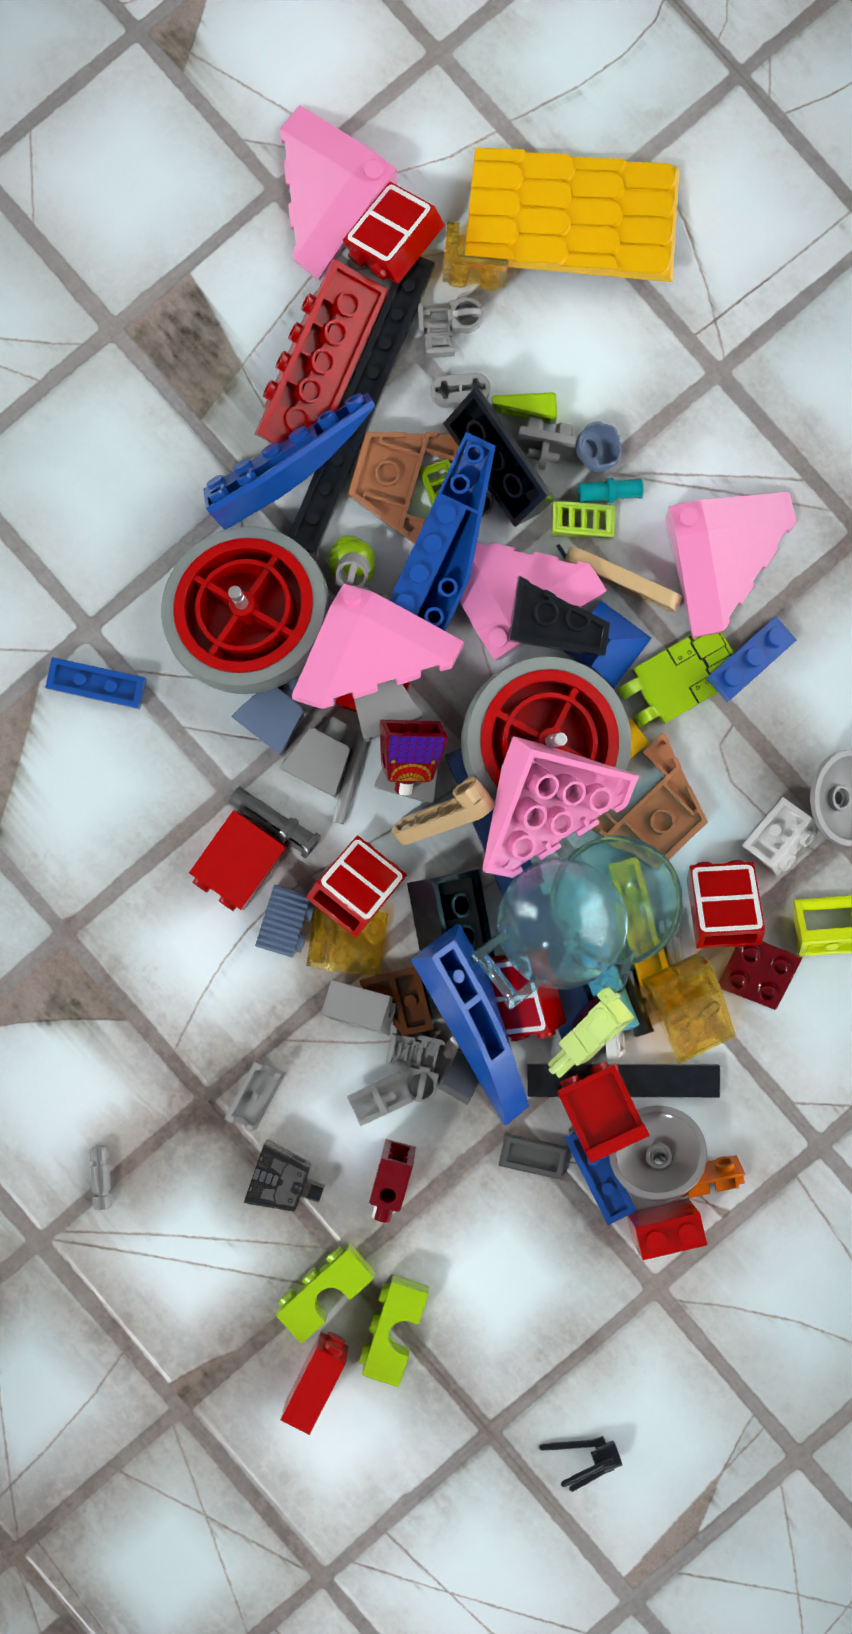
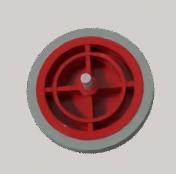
(244, 609)
(545, 703)

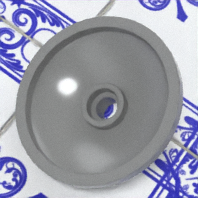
(833, 798)
(671, 1136)

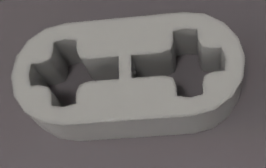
(457, 382)

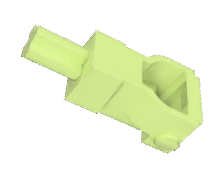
(592, 1033)

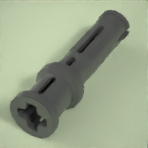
(286, 829)

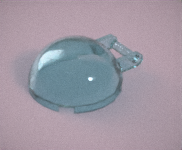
(649, 894)
(557, 927)

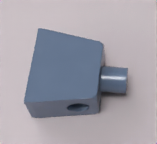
(272, 716)

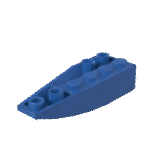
(283, 465)
(447, 542)
(474, 1018)

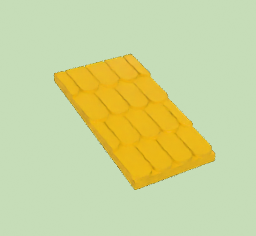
(574, 213)

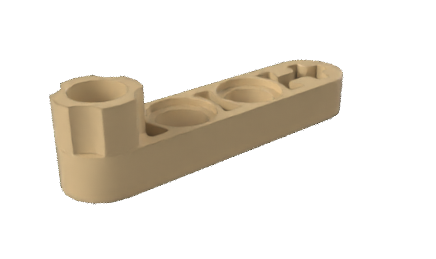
(627, 580)
(469, 805)

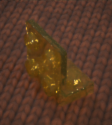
(472, 270)
(337, 950)

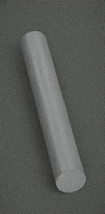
(349, 778)

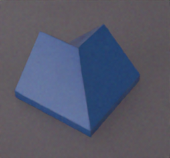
(623, 646)

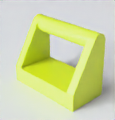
(821, 940)

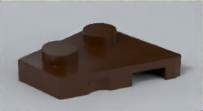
(410, 996)

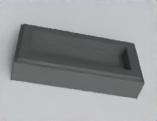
(533, 1156)

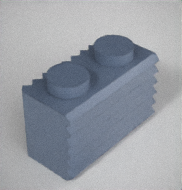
(284, 921)

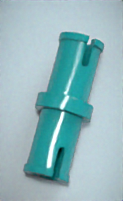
(610, 490)

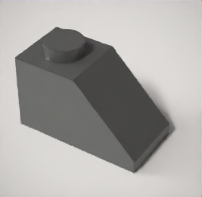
(459, 1078)

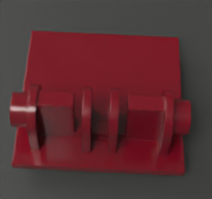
(760, 973)

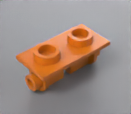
(724, 1172)

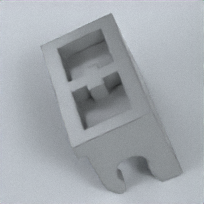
(359, 1007)
(255, 1095)

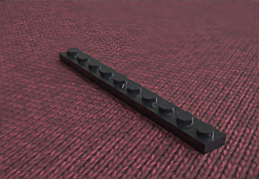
(370, 377)

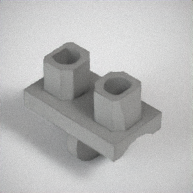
(546, 444)
(380, 1098)

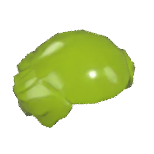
(347, 545)

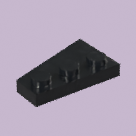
(550, 622)

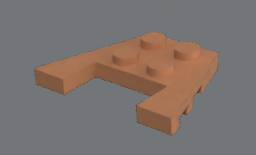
(389, 471)
(667, 813)

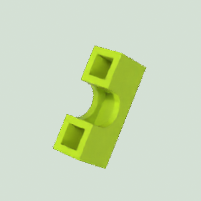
(344, 1271)
(384, 1358)

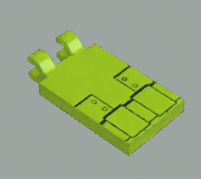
(677, 677)

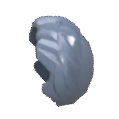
(598, 447)

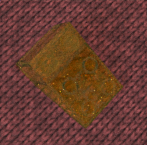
(690, 1006)

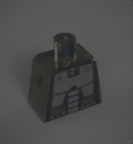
(281, 1180)

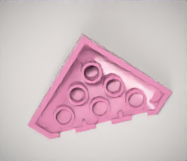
(329, 184)
(722, 549)
(493, 582)
(367, 644)
(544, 799)

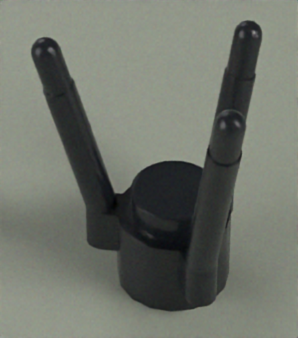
(605, 1460)

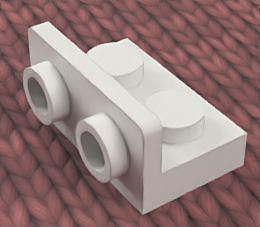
(781, 836)

